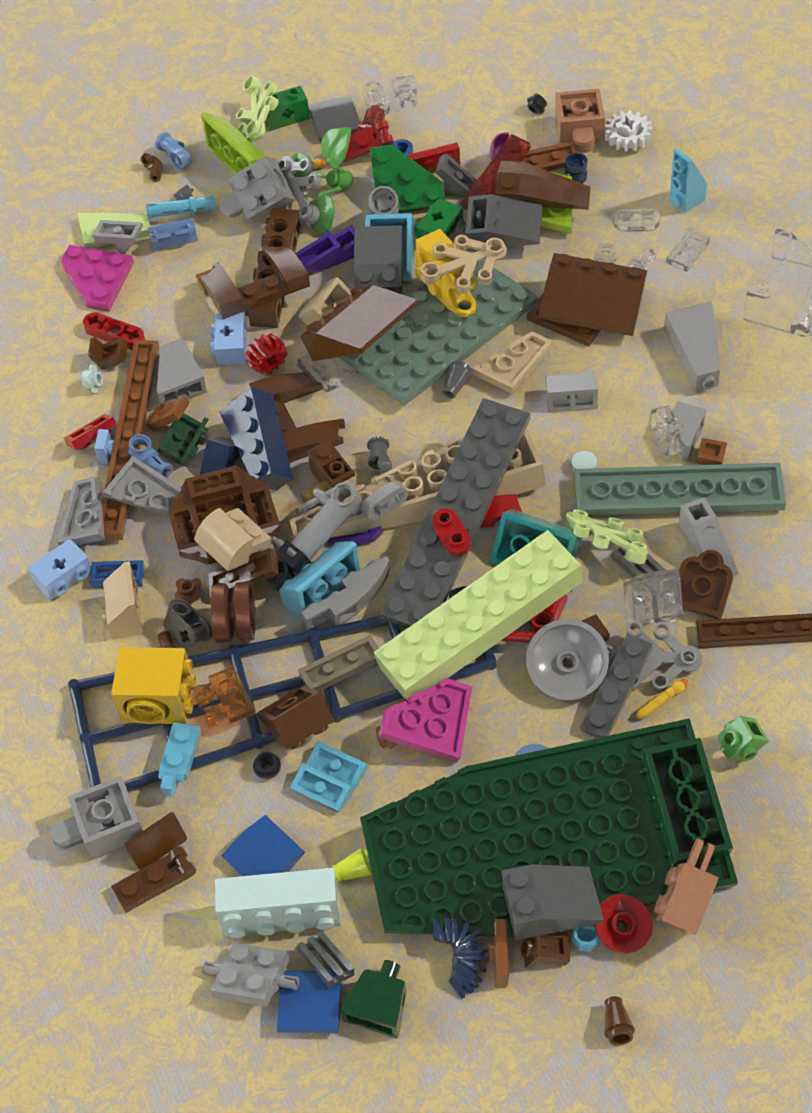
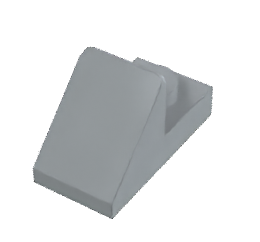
(117, 232)

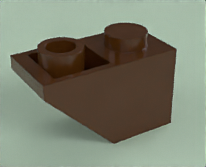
(328, 464)

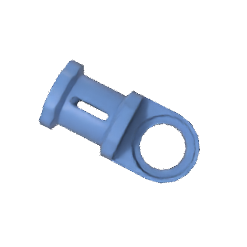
(175, 150)
(149, 455)

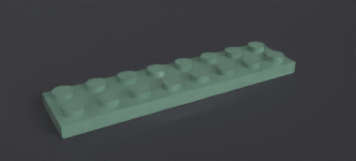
(668, 487)

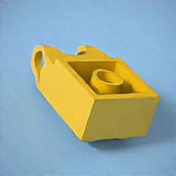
(445, 287)

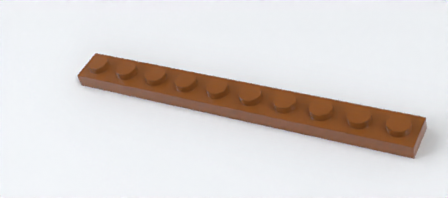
(130, 423)

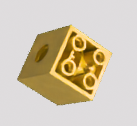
(153, 685)

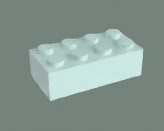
(277, 902)

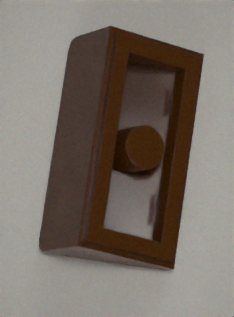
(155, 841)

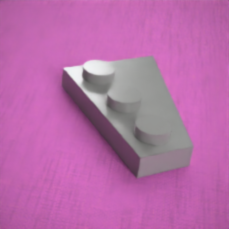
(142, 487)
(83, 514)

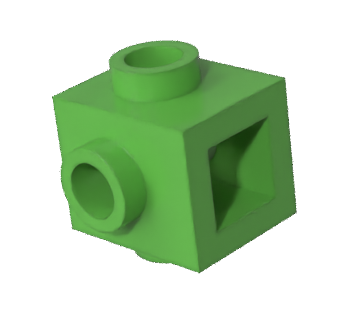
(742, 738)

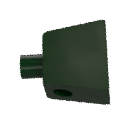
(377, 1000)

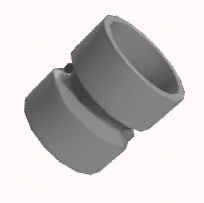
(383, 201)

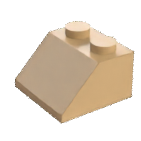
(324, 299)
(122, 603)

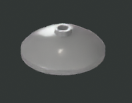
(564, 641)

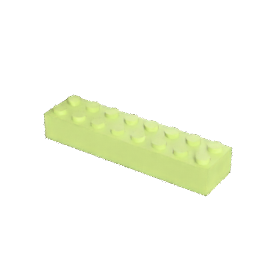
(479, 616)

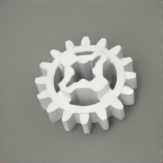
(628, 130)

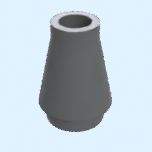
(456, 378)

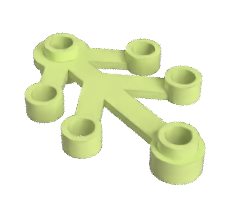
(256, 127)
(609, 531)

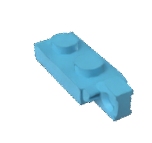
(178, 756)

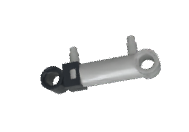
(316, 533)

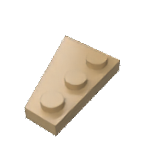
(515, 364)

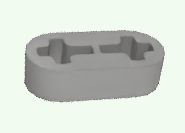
(384, 501)

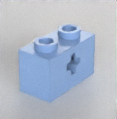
(229, 339)
(60, 569)

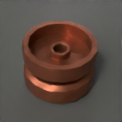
(230, 612)

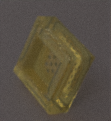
(308, 494)

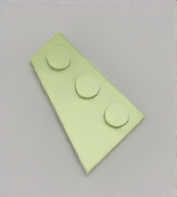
(90, 221)

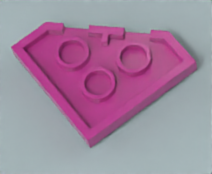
(97, 274)
(430, 720)

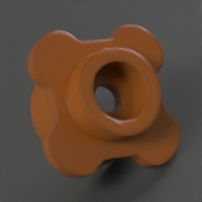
(188, 595)

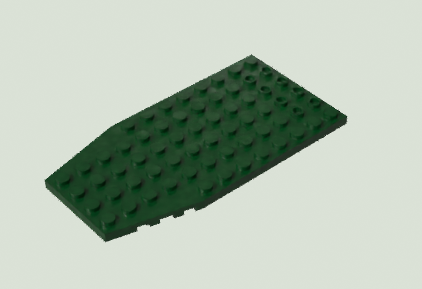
(602, 803)

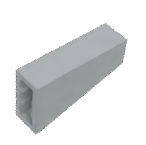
(695, 343)

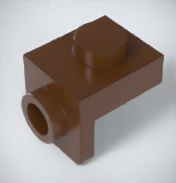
(109, 353)

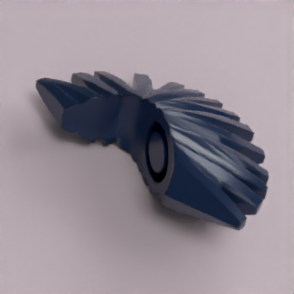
(464, 954)

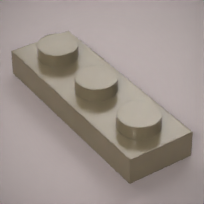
(339, 664)

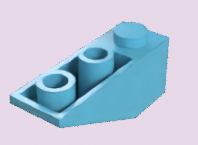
(687, 183)

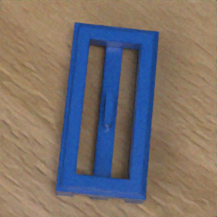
(97, 578)

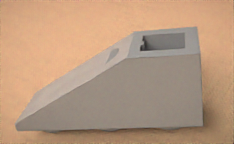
(704, 530)

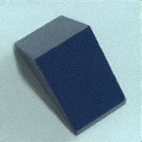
(218, 455)

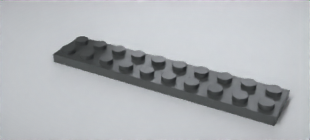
(467, 490)

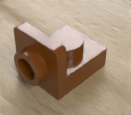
(546, 948)

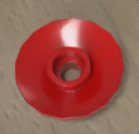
(635, 919)

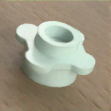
(92, 379)

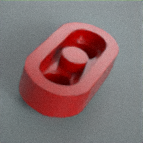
(450, 530)

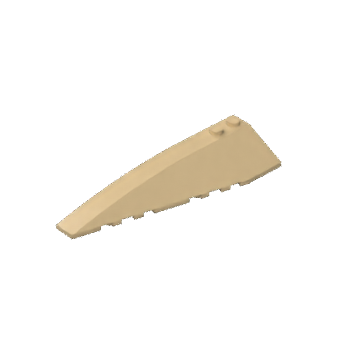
(423, 482)

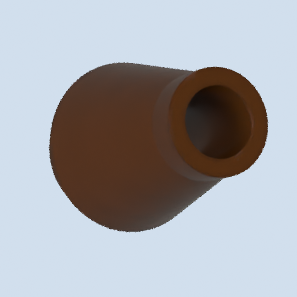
(617, 1022)

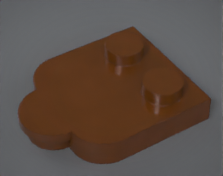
(705, 584)

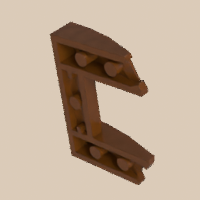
(229, 300)
(300, 439)

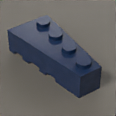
(258, 437)

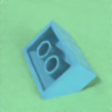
(320, 577)

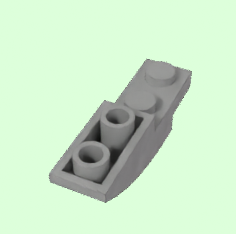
(356, 594)

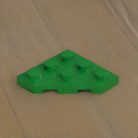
(412, 183)

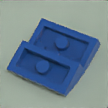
(263, 850)
(310, 1007)

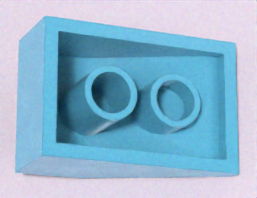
(408, 236)

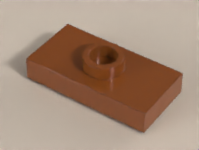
(168, 413)
(499, 953)

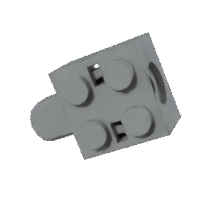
(257, 191)
(101, 819)

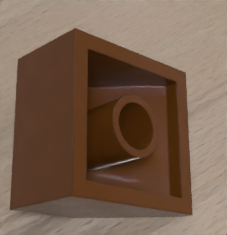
(296, 717)

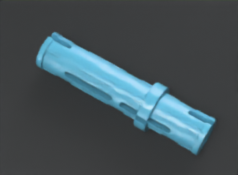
(183, 206)

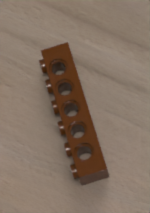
(281, 229)

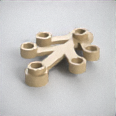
(492, 250)

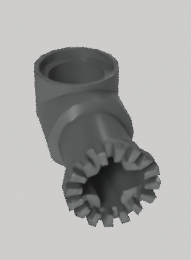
(378, 454)

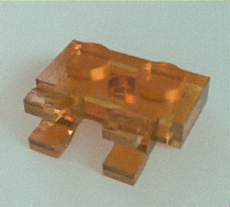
(231, 695)

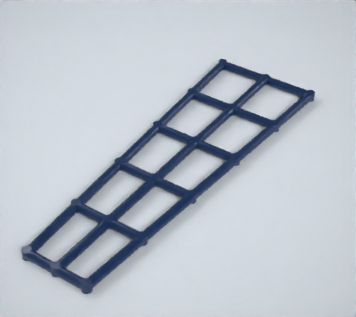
(233, 653)

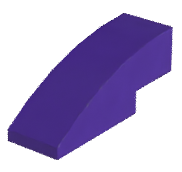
(328, 250)

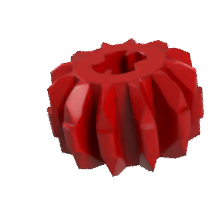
(266, 354)

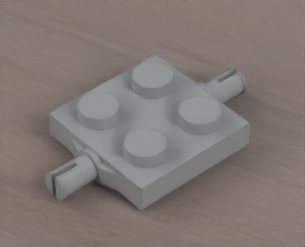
(250, 974)

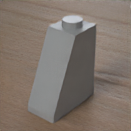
(178, 373)

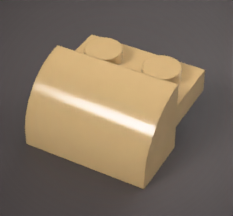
(231, 537)

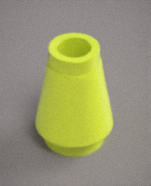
(353, 866)

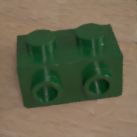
(181, 439)

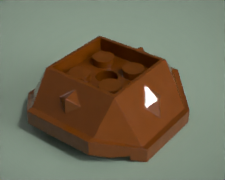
(220, 489)

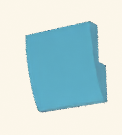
(329, 776)

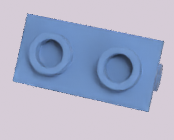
(172, 233)

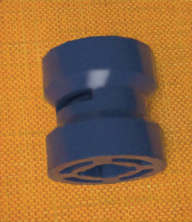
(576, 167)

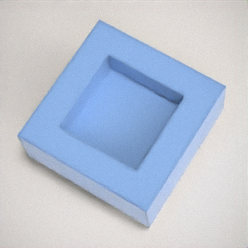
(103, 446)

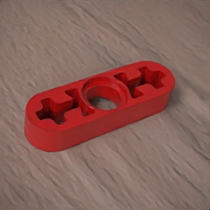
(106, 324)

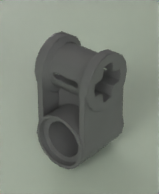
(185, 623)

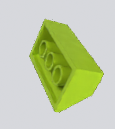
(229, 144)

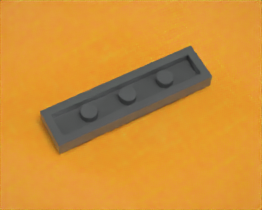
(616, 686)

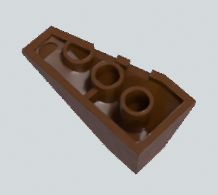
(540, 186)

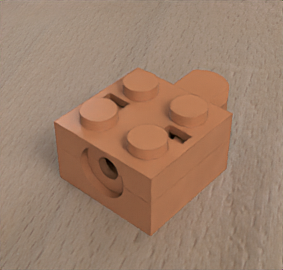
(580, 118)
(687, 892)

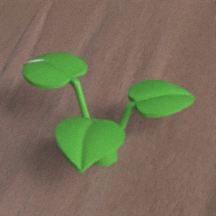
(334, 148)

